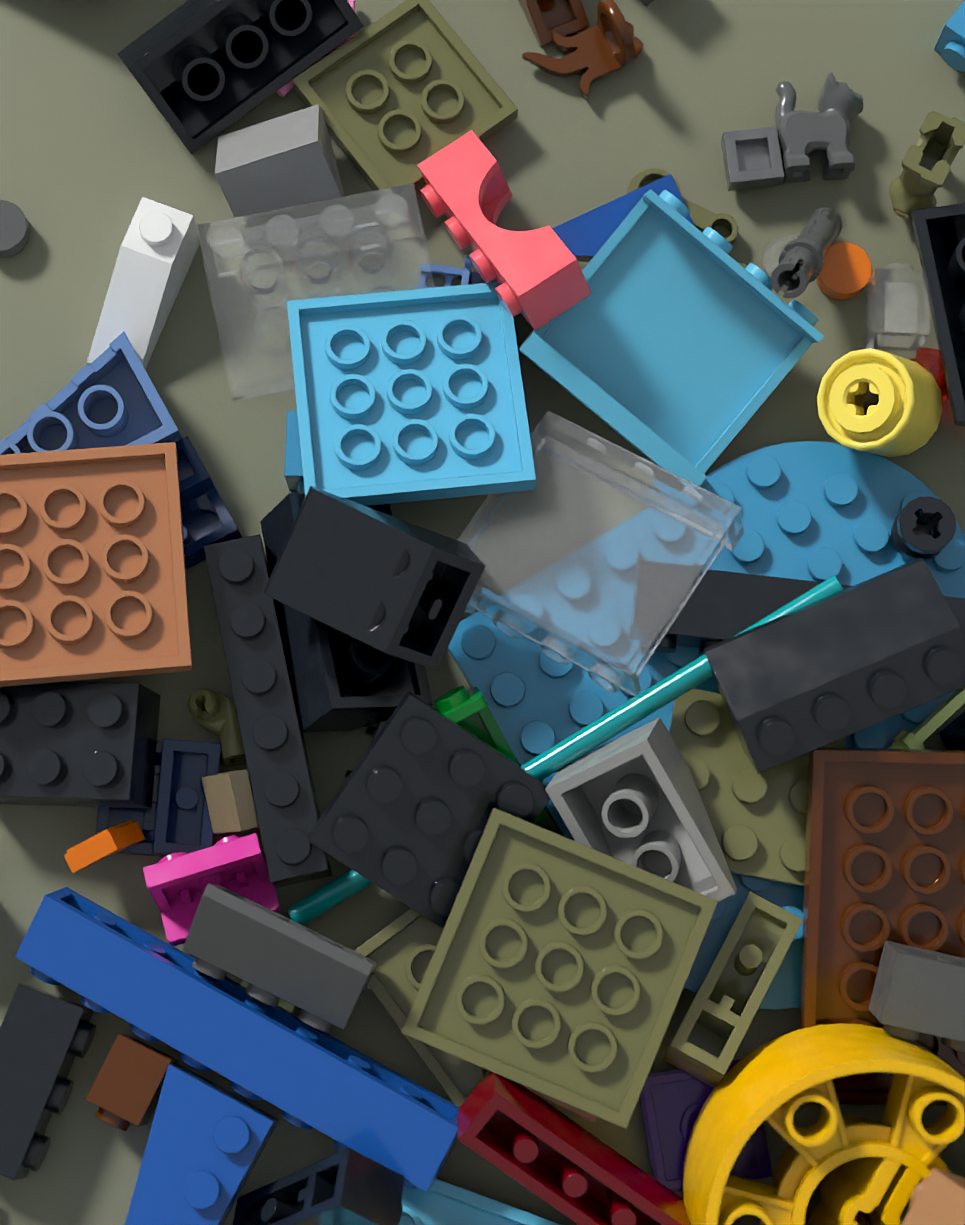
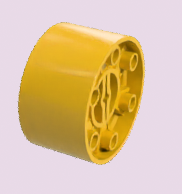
(864, 1163)

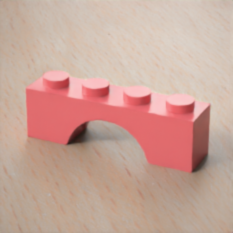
(531, 266)

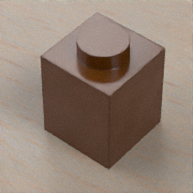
(129, 1082)

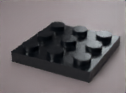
(421, 807)

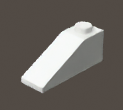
(146, 278)

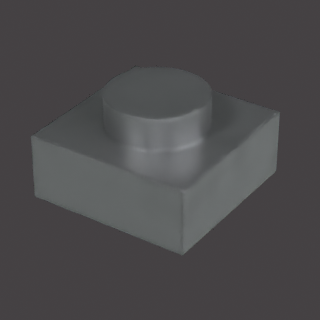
(752, 158)

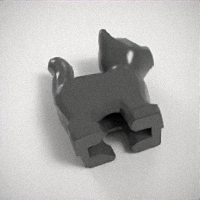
(817, 134)

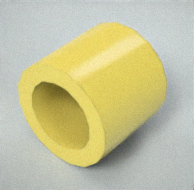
(906, 407)

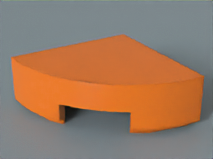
(103, 845)

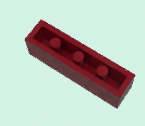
(561, 1159)

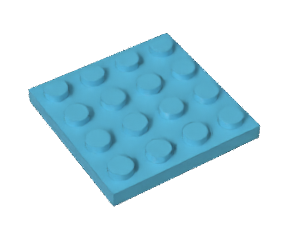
(410, 395)

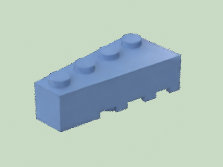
(100, 407)

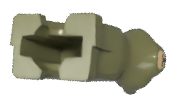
(927, 164)

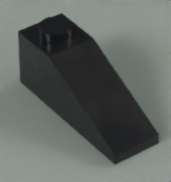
(329, 1192)

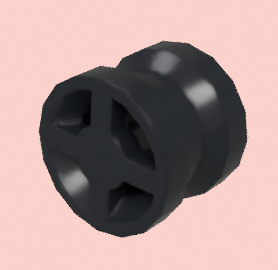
(914, 538)

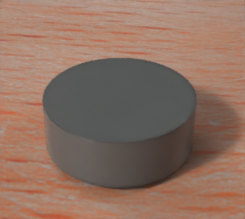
(13, 229)

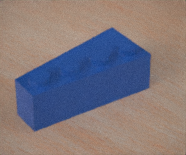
(197, 1153)

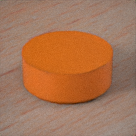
(845, 271)

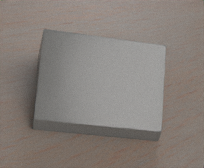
(278, 163)

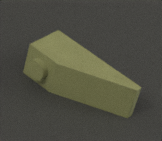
(733, 990)

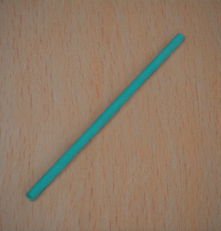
(574, 746)

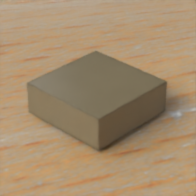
(230, 801)

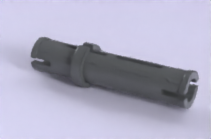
(806, 253)

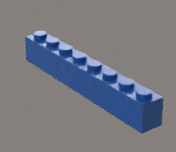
(249, 1042)

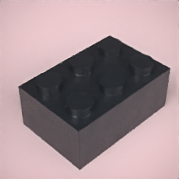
(78, 744)

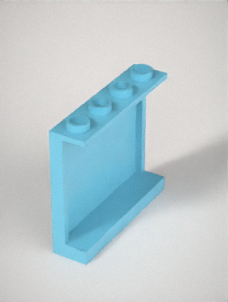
(673, 338)

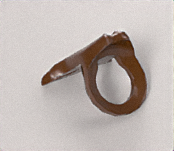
(594, 51)

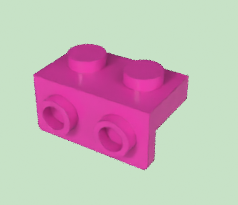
(182, 877)

